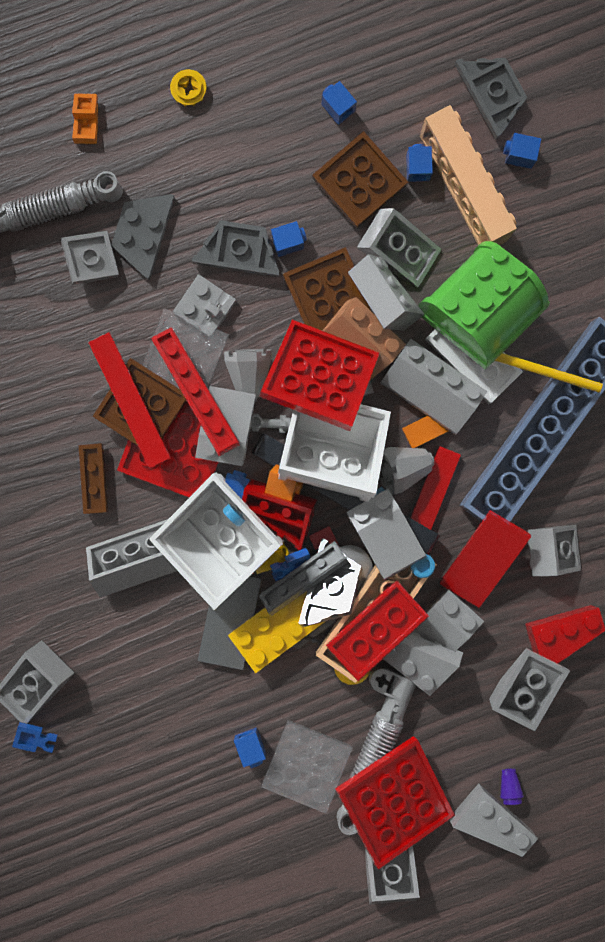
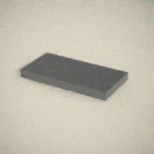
(233, 612)

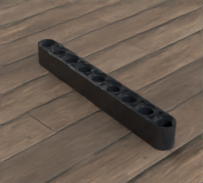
(271, 452)

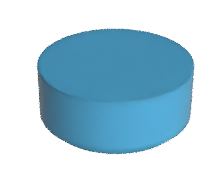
(234, 515)
(424, 567)

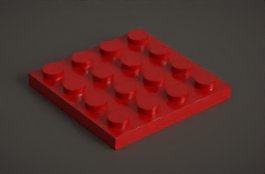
(320, 375)
(183, 471)
(395, 802)

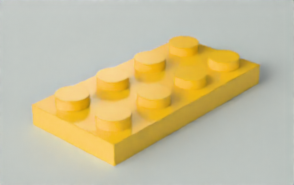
(268, 636)

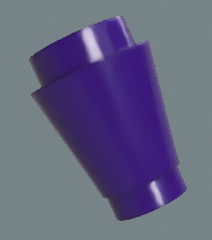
(510, 787)

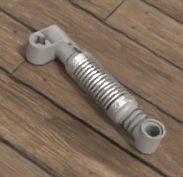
(58, 203)
(384, 728)

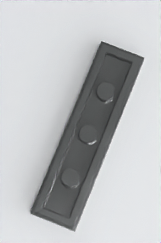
(303, 578)

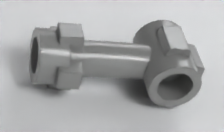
(281, 424)

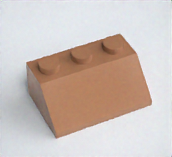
(361, 326)

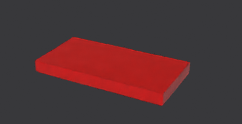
(485, 558)
(377, 630)

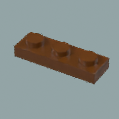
(93, 478)

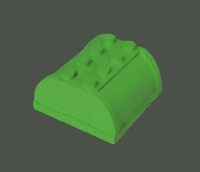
(486, 303)

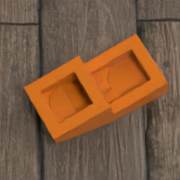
(85, 118)
(423, 431)

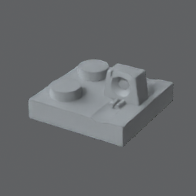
(89, 257)
(205, 303)

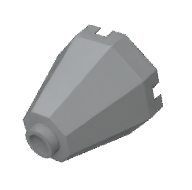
(248, 369)
(404, 467)

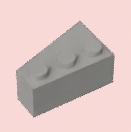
(385, 294)
(424, 662)
(492, 822)

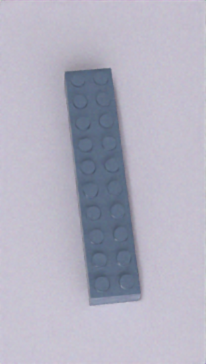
(540, 431)

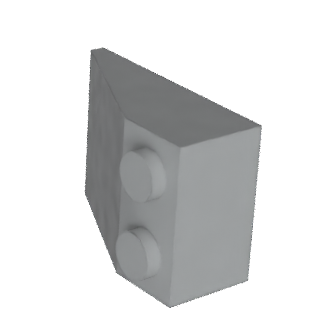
(401, 246)
(238, 411)
(386, 534)
(449, 621)
(33, 682)
(528, 689)
(394, 880)

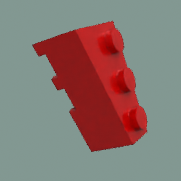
(286, 517)
(565, 632)

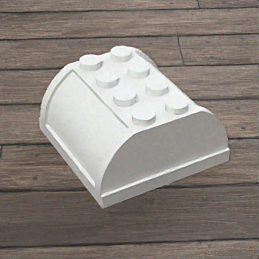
(336, 457)
(209, 547)

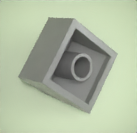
(554, 550)

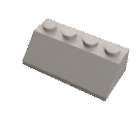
(433, 387)
(126, 561)

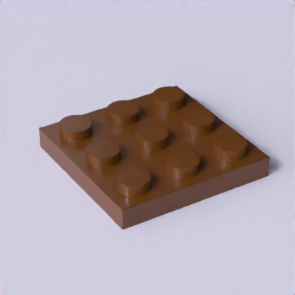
(360, 179)
(323, 288)
(160, 397)

